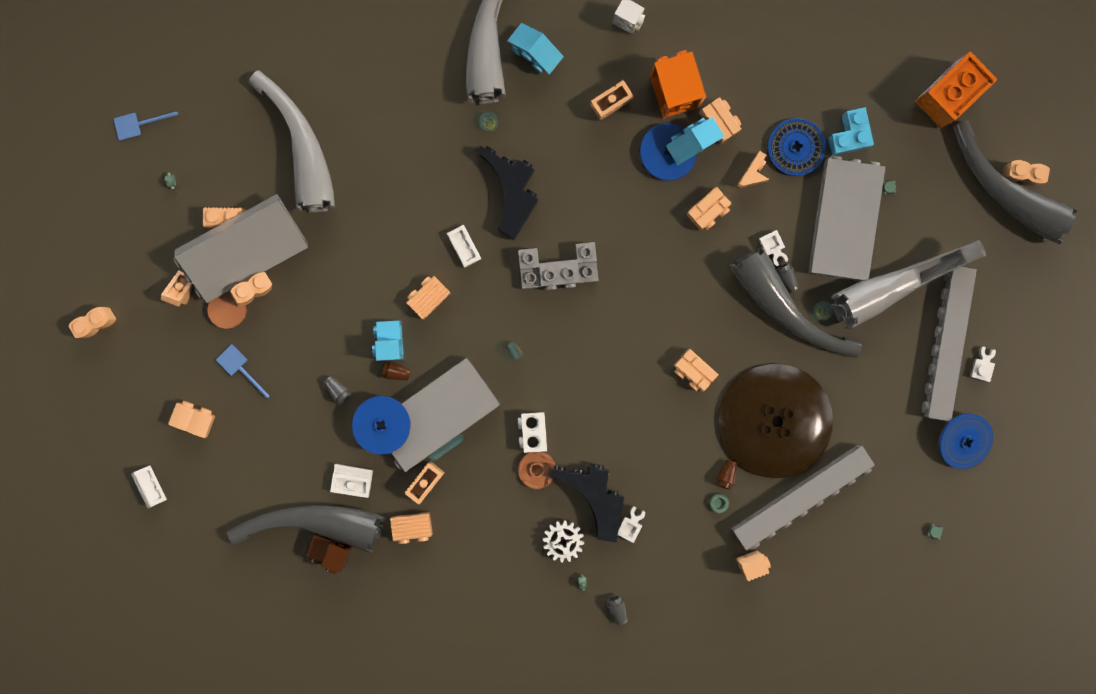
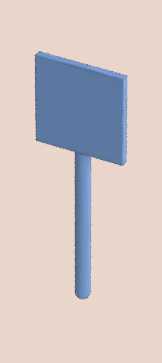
(128, 125)
(232, 360)

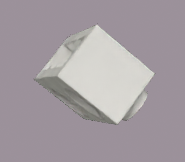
(629, 16)
(538, 431)

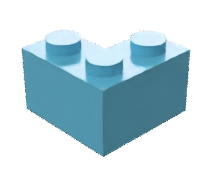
(535, 48)
(856, 134)
(694, 139)
(389, 341)

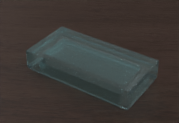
(446, 447)

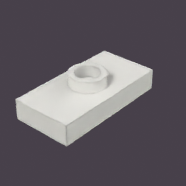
(464, 246)
(148, 486)

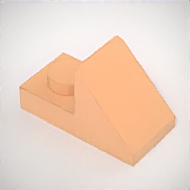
(751, 176)
(178, 290)

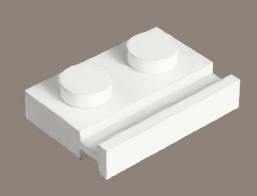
(351, 480)

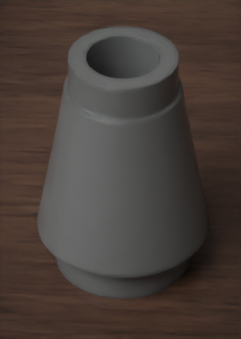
(788, 277)
(337, 391)
(616, 607)

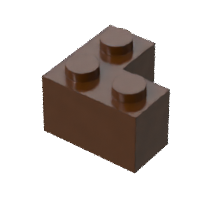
(329, 552)

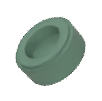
(719, 503)

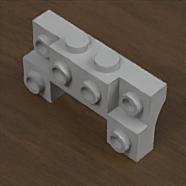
(560, 272)

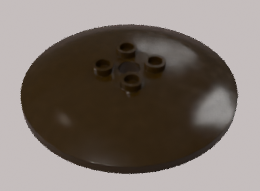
(748, 414)

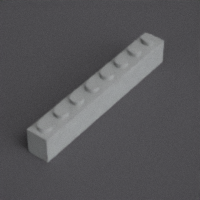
(949, 344)
(802, 497)

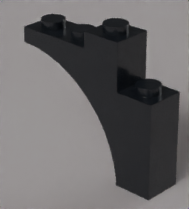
(518, 203)
(604, 505)

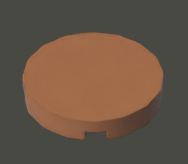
(225, 312)
(534, 469)

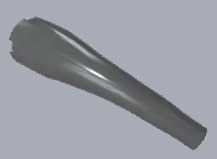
(1035, 211)
(766, 288)
(338, 523)

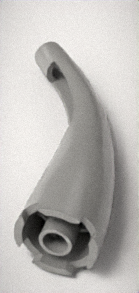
(484, 64)
(310, 168)
(875, 295)

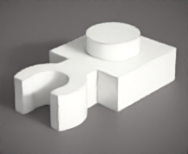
(773, 244)
(983, 368)
(630, 527)

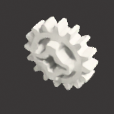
(565, 548)

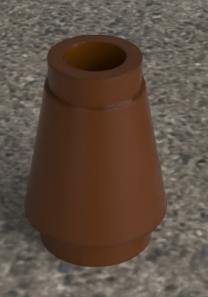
(395, 371)
(727, 475)

